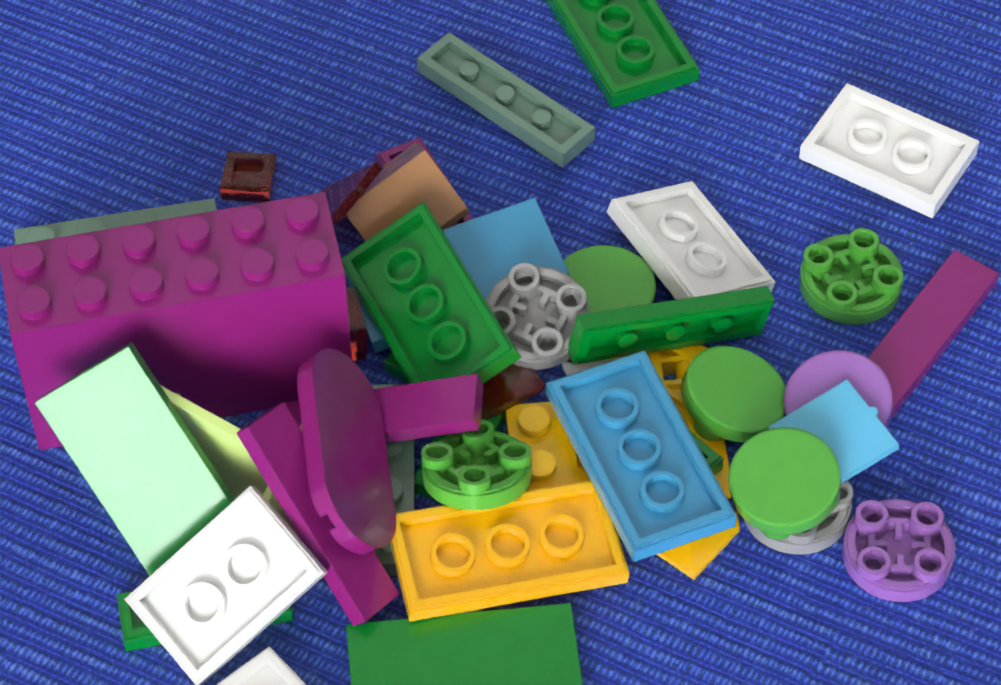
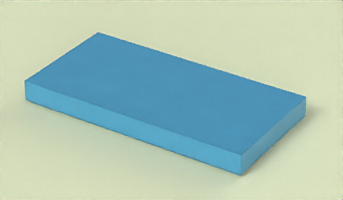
(491, 249)
(640, 456)

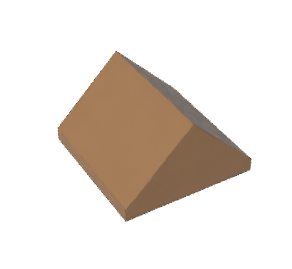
(400, 188)

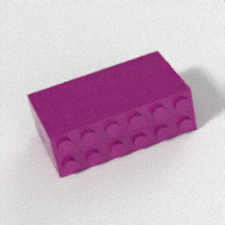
(208, 299)

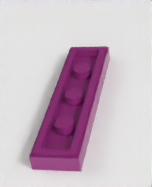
(932, 323)
(426, 408)
(279, 454)

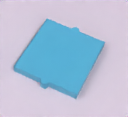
(846, 426)

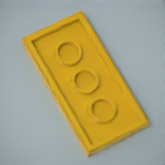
(509, 554)

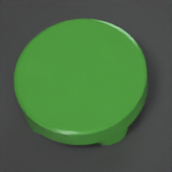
(612, 277)
(851, 278)
(732, 393)
(476, 469)
(784, 481)

